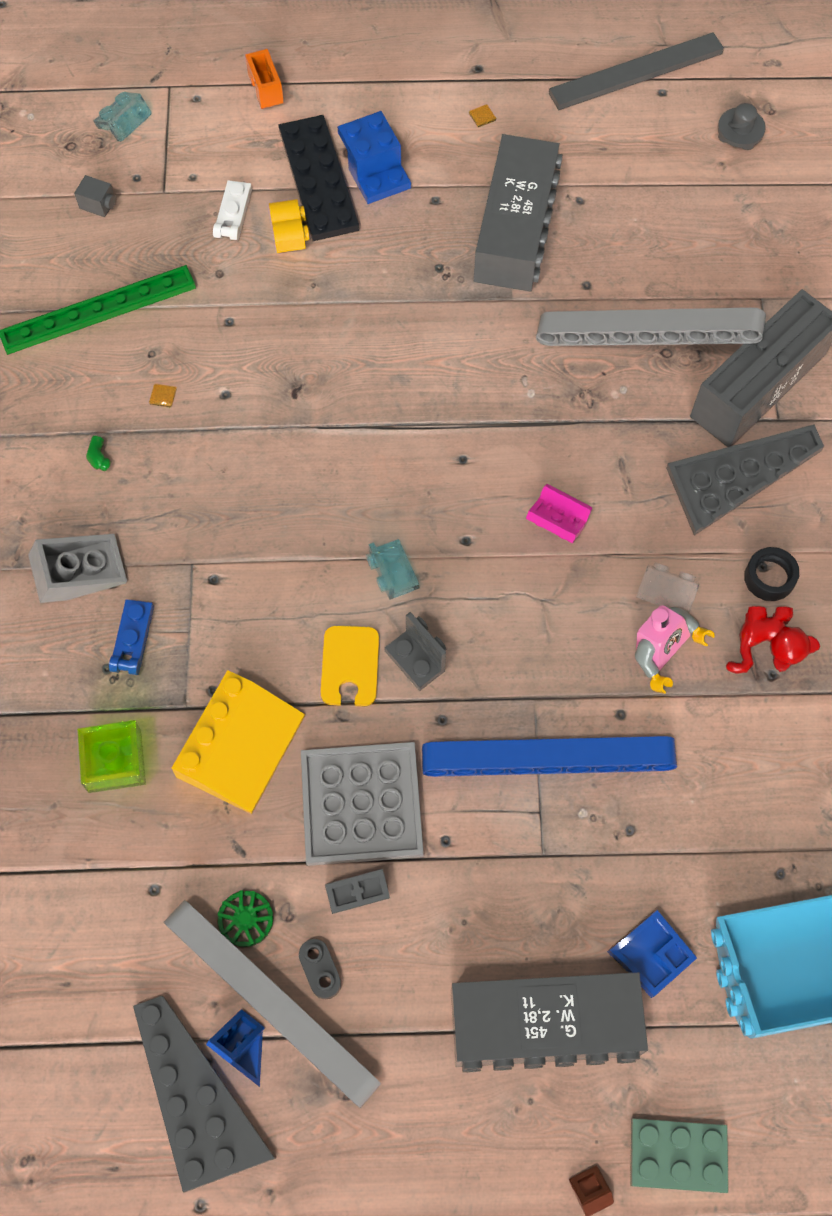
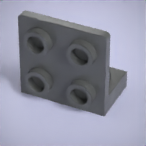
(418, 653)

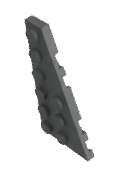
(201, 1117)

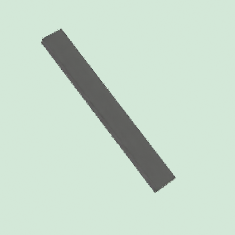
(635, 71)

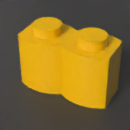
(287, 225)

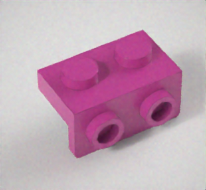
(559, 513)

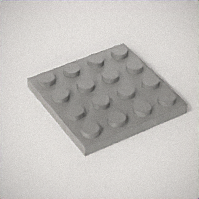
(361, 804)

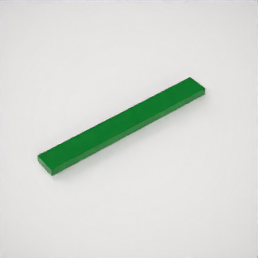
(96, 309)

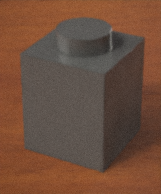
(95, 196)

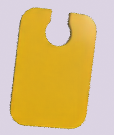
(352, 657)

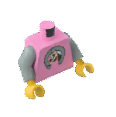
(661, 638)

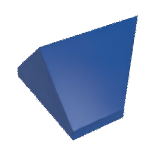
(241, 1045)

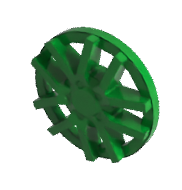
(245, 918)

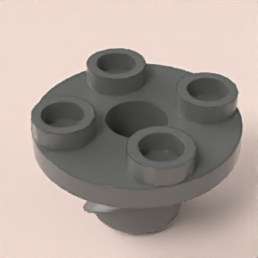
(741, 127)

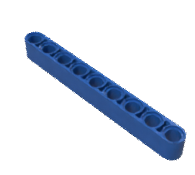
(549, 756)

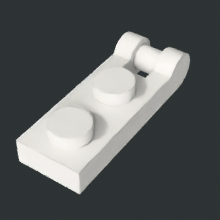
(232, 210)

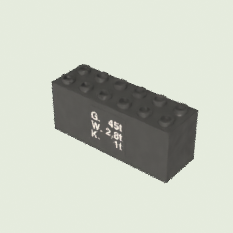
(517, 213)
(764, 371)
(548, 1021)

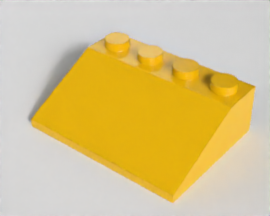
(238, 742)

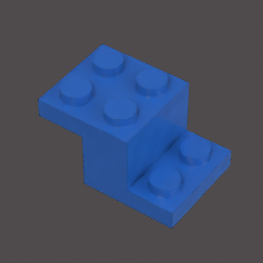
(374, 157)

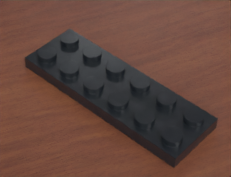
(318, 178)

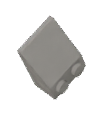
(75, 566)

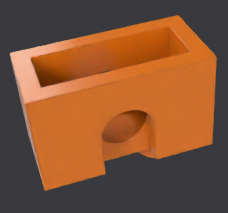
(264, 78)

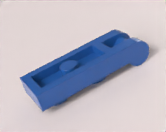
(131, 636)

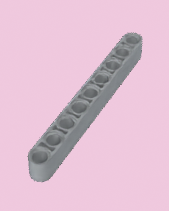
(652, 327)
(273, 1004)

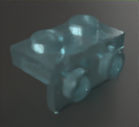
(123, 115)

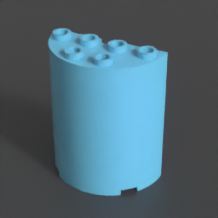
(777, 966)

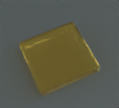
(482, 115)
(162, 395)

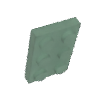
(679, 1156)

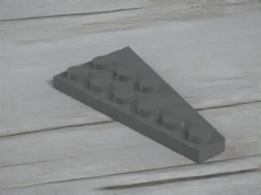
(728, 477)

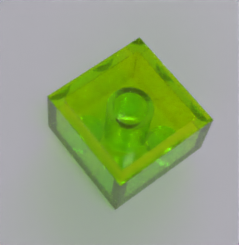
(111, 756)

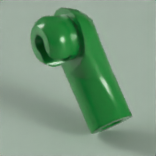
(95, 456)

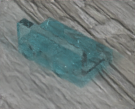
(393, 569)

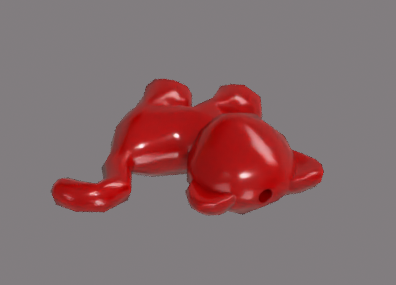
(787, 644)

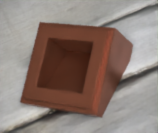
(591, 1191)

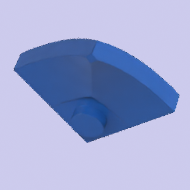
(654, 953)

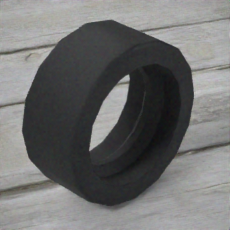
(780, 557)

